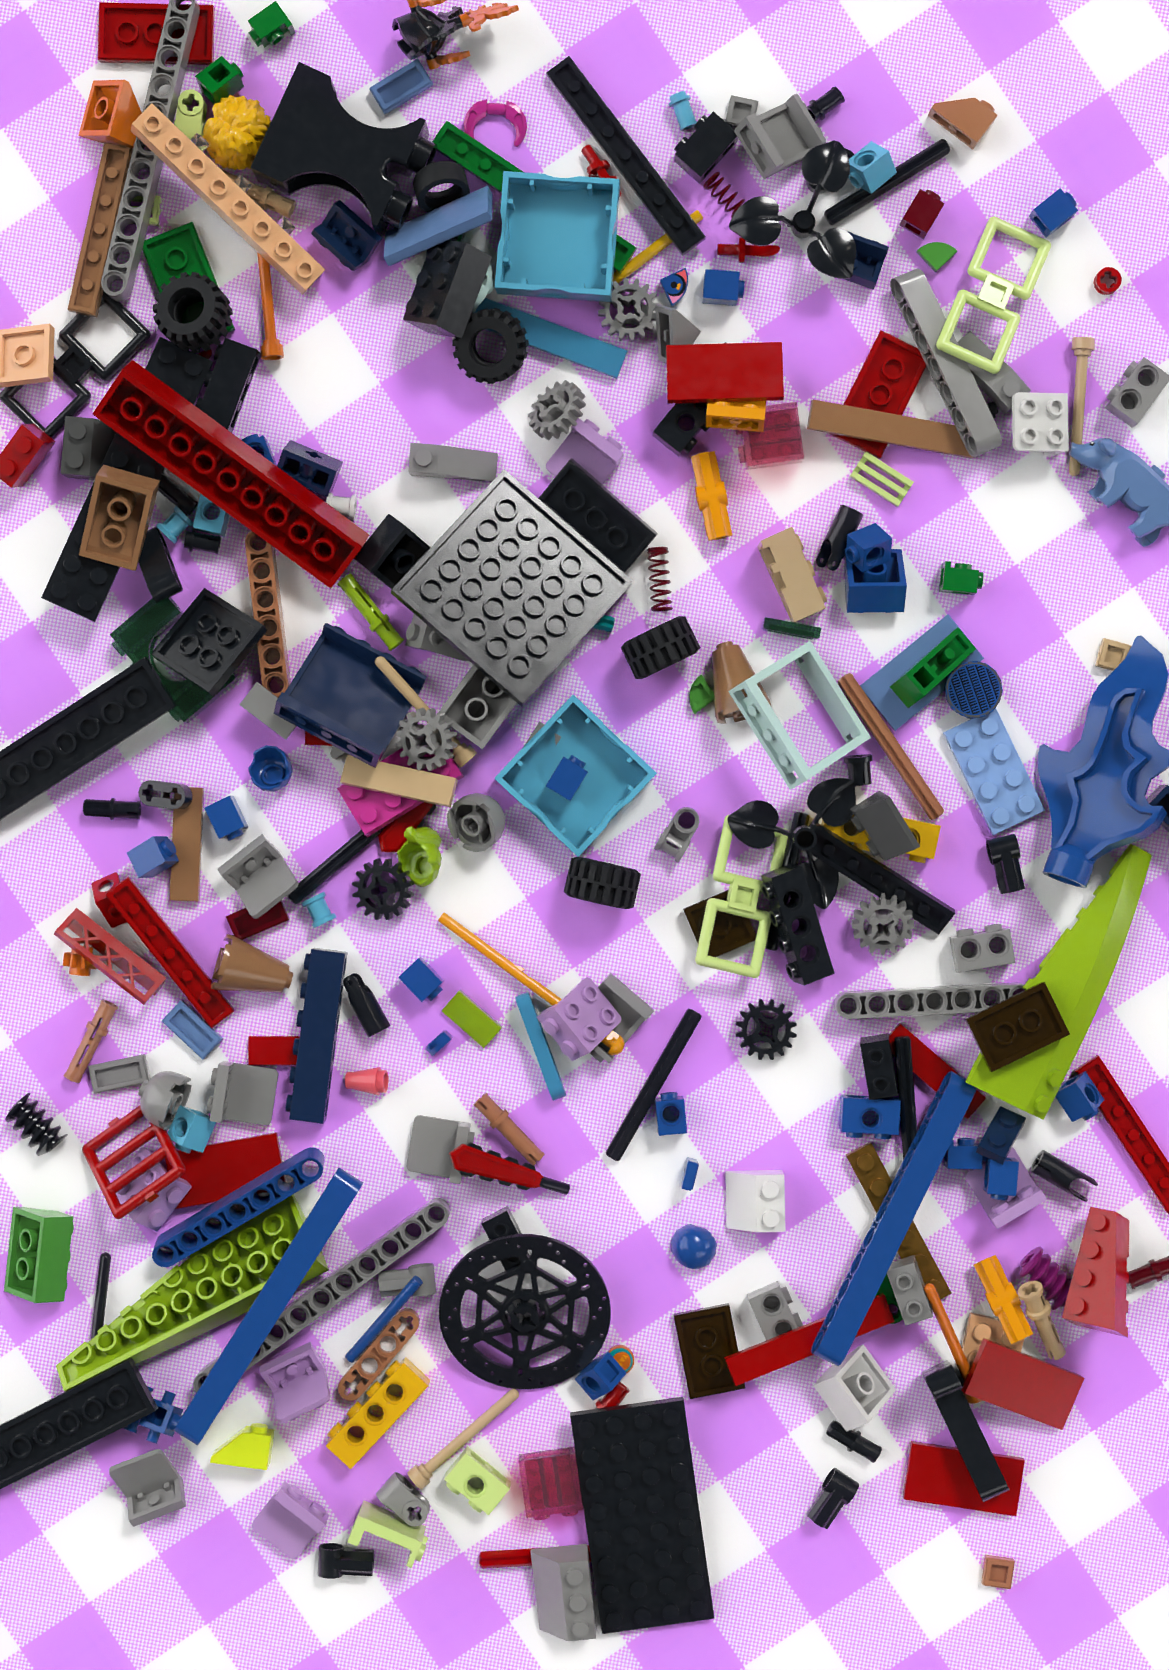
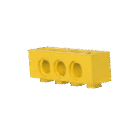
(925, 834)
(351, 1448)

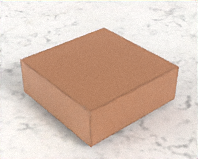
(998, 1571)

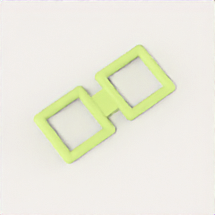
(993, 295)
(740, 901)

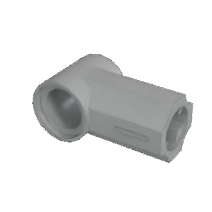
(393, 1281)

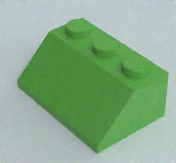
(38, 1254)

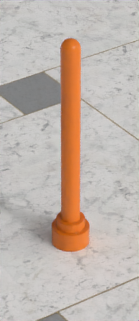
(271, 345)
(949, 1335)

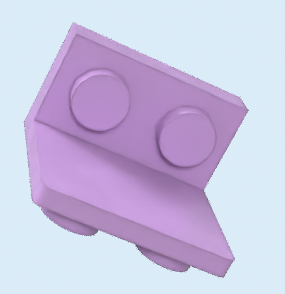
(1004, 1211)

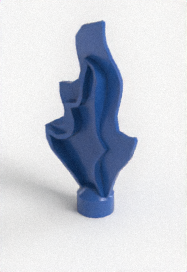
(1103, 780)

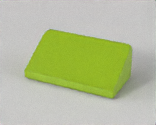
(471, 1018)

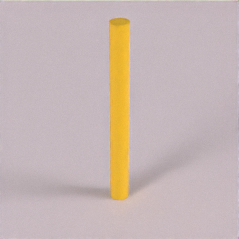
(649, 252)

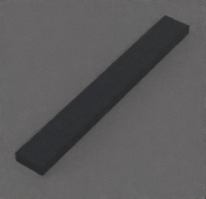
(625, 156)

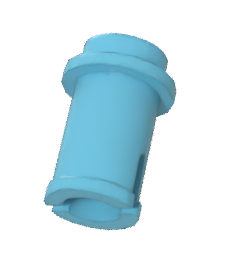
(683, 110)

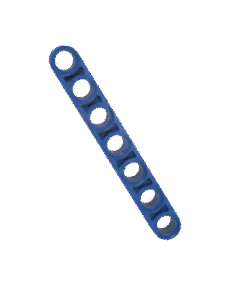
(231, 1218)

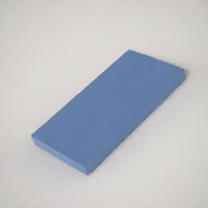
(438, 226)
(878, 685)

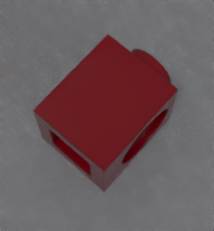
(922, 213)

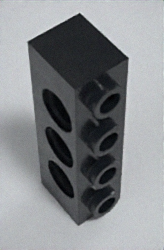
(673, 436)
(817, 960)

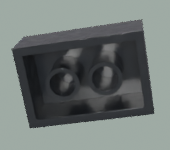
(447, 288)

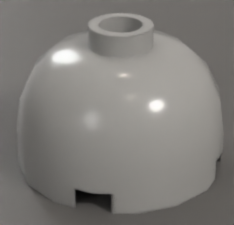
(476, 821)
(163, 1096)

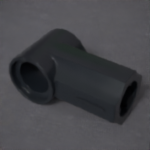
(1005, 856)
(836, 1491)
(338, 1561)

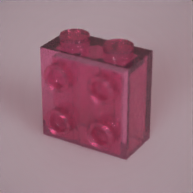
(779, 442)
(550, 1483)

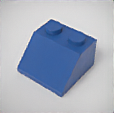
(877, 588)

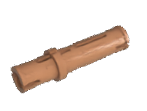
(105, 1011)
(503, 1123)

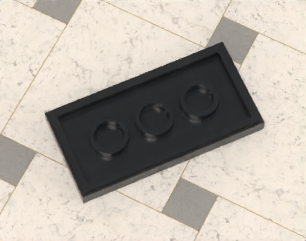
(598, 515)

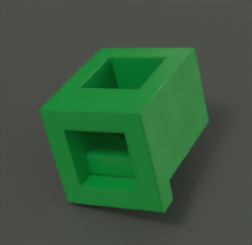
(270, 26)
(220, 80)
(960, 579)

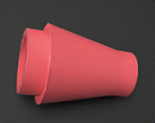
(369, 1080)

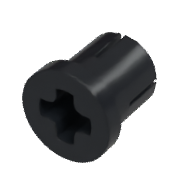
(859, 768)

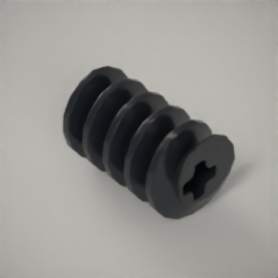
(34, 1125)

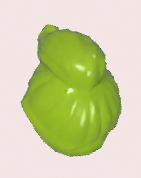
(421, 855)

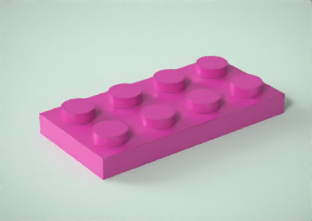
(377, 809)

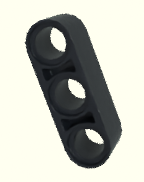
(158, 567)

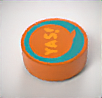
(623, 1356)

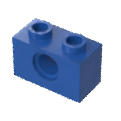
(854, 1106)

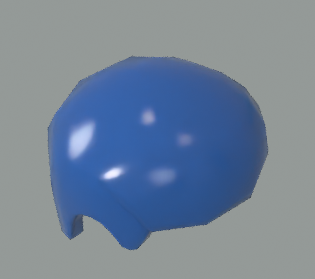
(270, 768)
(693, 1246)

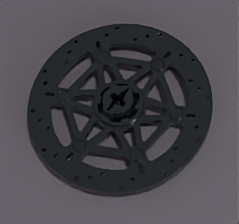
(524, 1311)

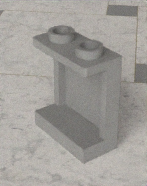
(779, 136)
(629, 1006)

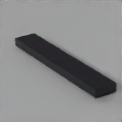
(880, 879)

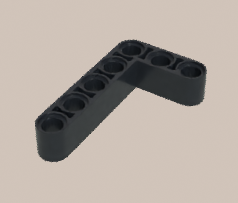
(965, 1430)

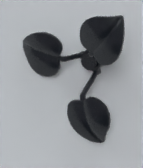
(759, 220)
(831, 801)

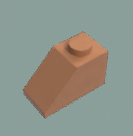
(964, 118)

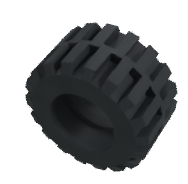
(178, 297)
(515, 346)
(660, 647)
(602, 883)

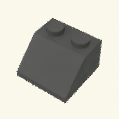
(84, 447)
(883, 826)

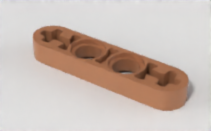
(376, 1352)

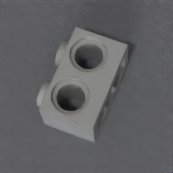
(1141, 395)
(982, 955)
(909, 1290)
(770, 1317)

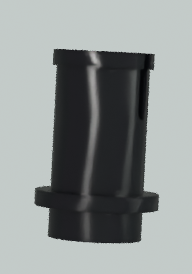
(825, 103)
(202, 542)

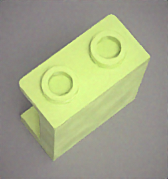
(391, 1528)

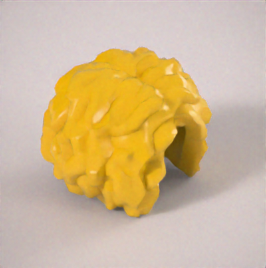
(236, 131)

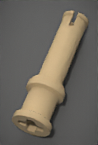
(1039, 1311)

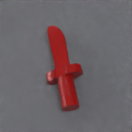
(596, 166)
(749, 250)

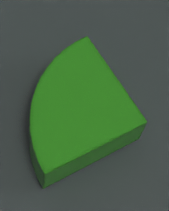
(936, 254)
(700, 694)

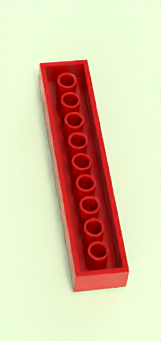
(230, 473)

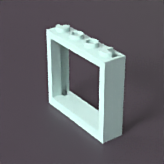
(773, 734)

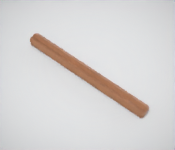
(890, 746)

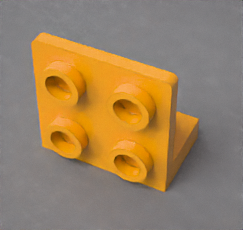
(736, 415)

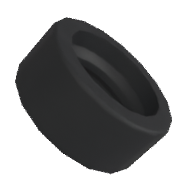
(438, 174)

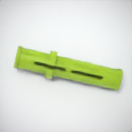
(378, 621)

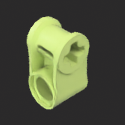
(191, 121)

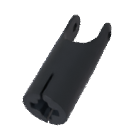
(835, 542)
(365, 1005)
(1059, 1173)

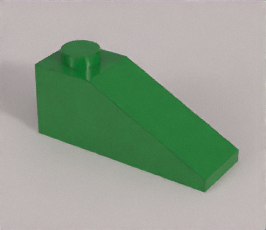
(932, 668)

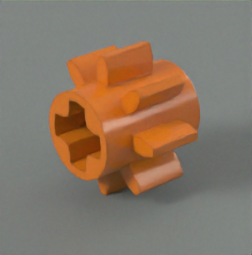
(77, 964)

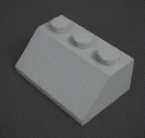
(477, 707)
(564, 1592)

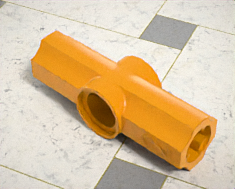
(711, 495)
(1003, 1299)

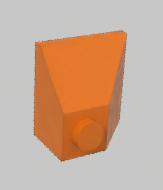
(110, 113)

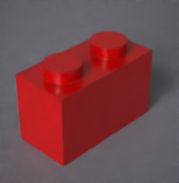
(23, 454)

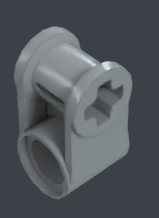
(677, 835)
(401, 1497)

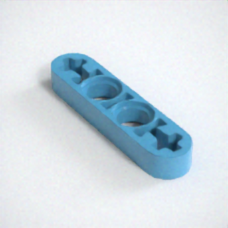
(540, 1046)

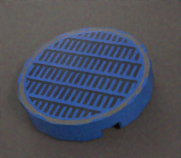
(973, 689)

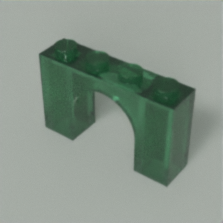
(137, 640)

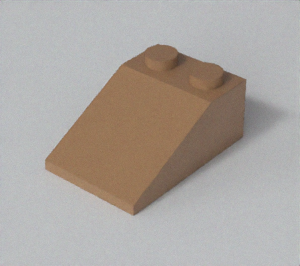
(118, 517)

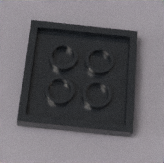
(209, 642)

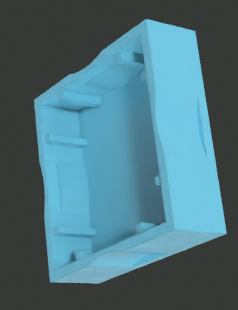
(557, 236)
(611, 782)

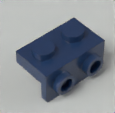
(347, 236)
(868, 261)

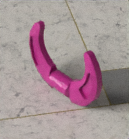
(511, 110)

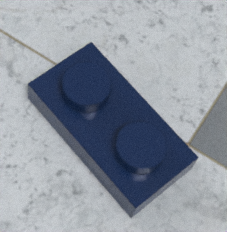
(1001, 1135)

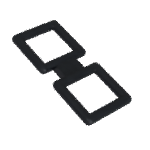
(77, 363)

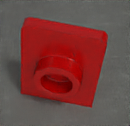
(108, 910)

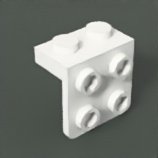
(1040, 422)

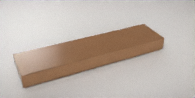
(188, 843)

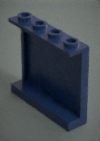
(347, 697)

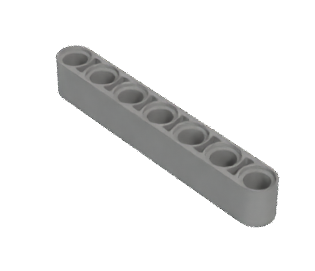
(949, 373)
(919, 995)

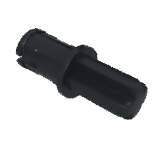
(112, 808)
(854, 1441)

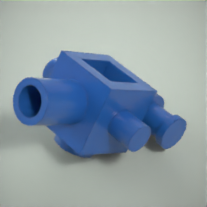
(161, 1420)

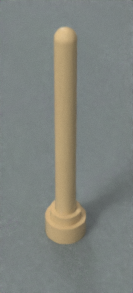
(1082, 349)
(462, 752)
(421, 1474)

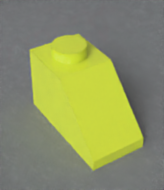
(247, 1448)

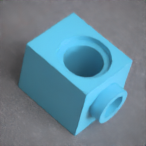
(871, 167)
(202, 523)
(190, 1129)

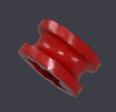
(1113, 274)

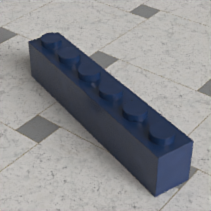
(317, 1036)

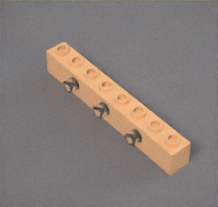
(227, 197)

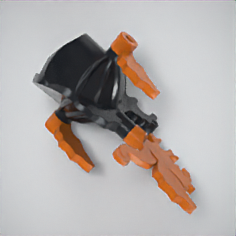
(426, 32)

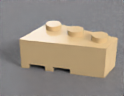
(792, 575)

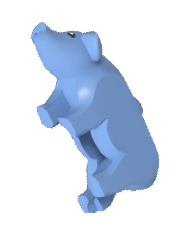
(1131, 481)

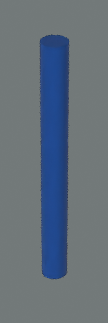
(383, 1319)

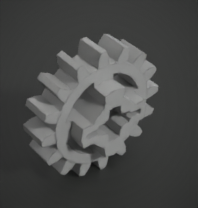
(639, 318)
(557, 410)
(423, 739)
(883, 912)

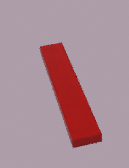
(169, 951)
(1130, 1130)
(795, 1345)

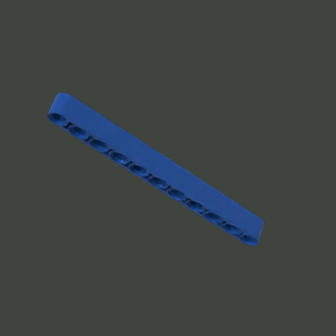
(893, 1219)
(268, 1306)

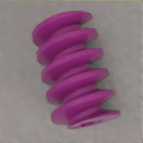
(1048, 1274)

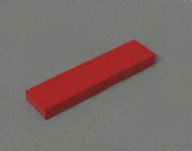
(930, 1066)

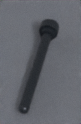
(101, 1293)

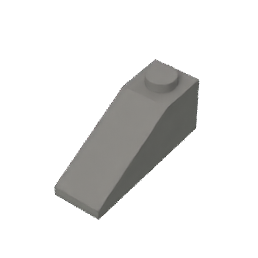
(998, 386)
(452, 462)

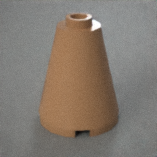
(730, 670)
(249, 969)

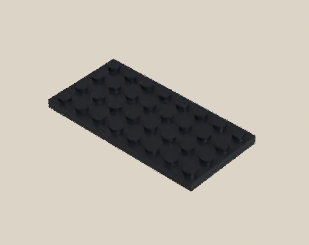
(642, 1515)

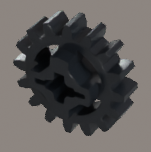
(383, 899)
(754, 1036)

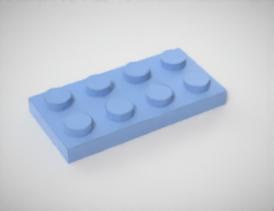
(993, 771)

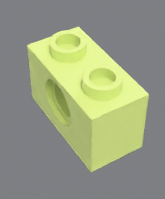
(472, 1465)

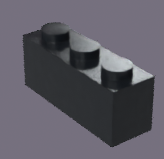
(228, 382)

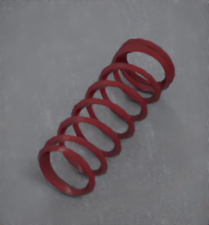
(722, 192)
(656, 551)

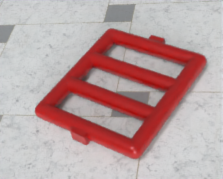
(99, 1167)

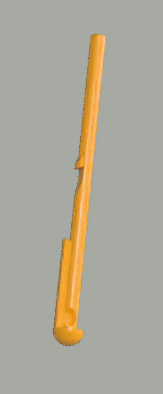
(612, 1040)

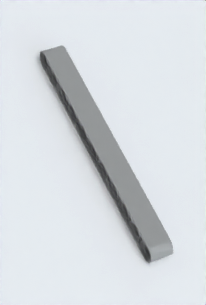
(143, 159)
(358, 1274)

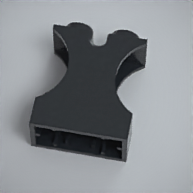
(322, 144)

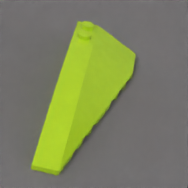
(1077, 978)
(194, 1297)

